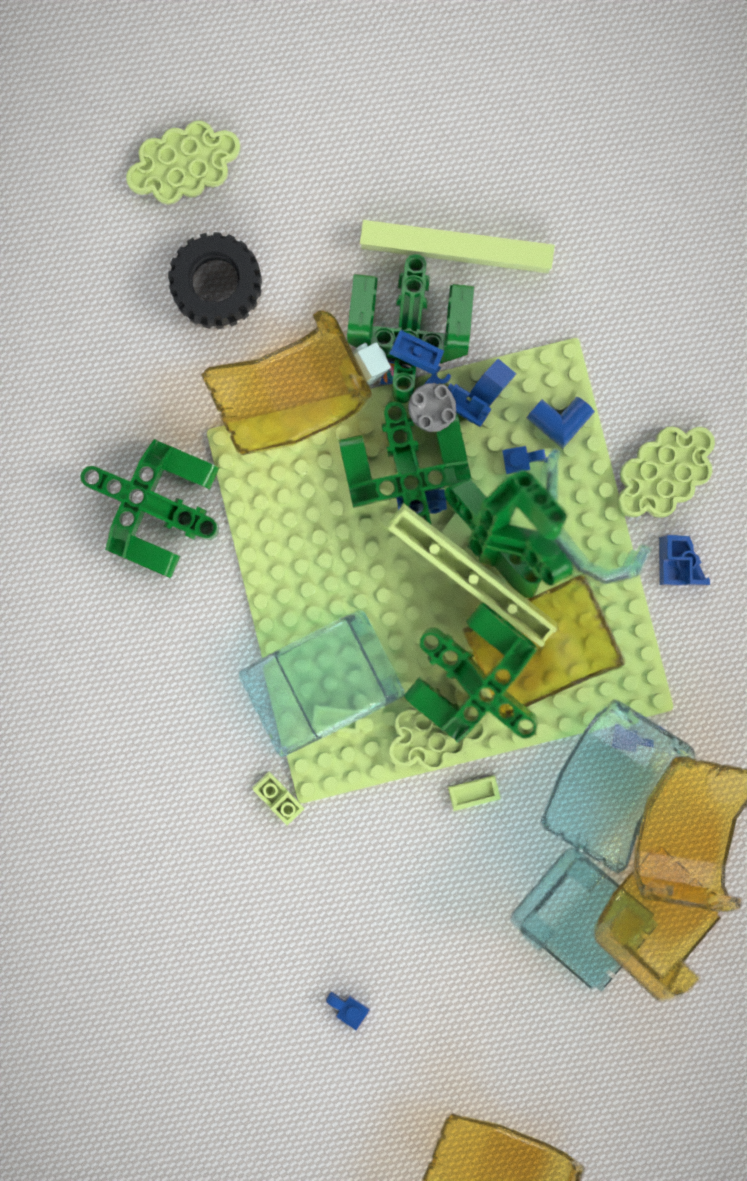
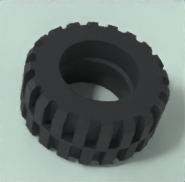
(209, 249)

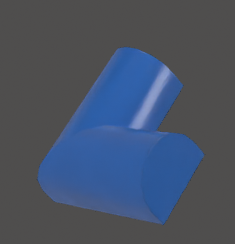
(564, 426)

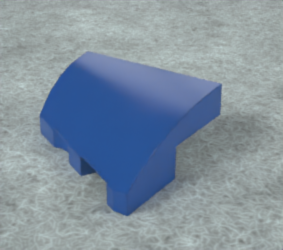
(679, 562)

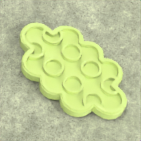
(183, 162)
(665, 472)
(424, 741)

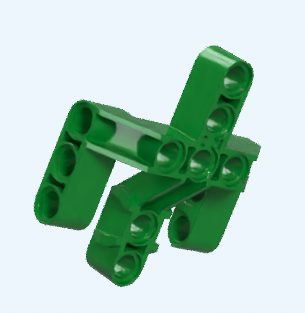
(458, 323)
(367, 490)
(122, 538)
(516, 552)
(516, 652)

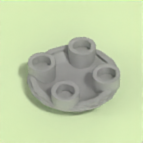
(432, 407)

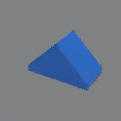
(492, 382)

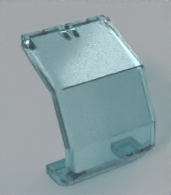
(595, 574)
(321, 683)
(607, 781)
(562, 916)

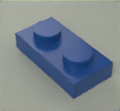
(416, 352)

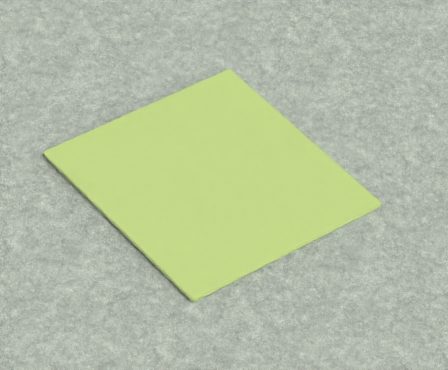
(319, 559)

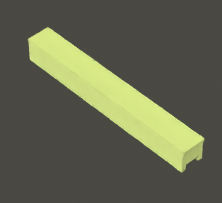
(457, 246)
(472, 575)

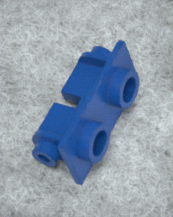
(474, 410)
(435, 500)

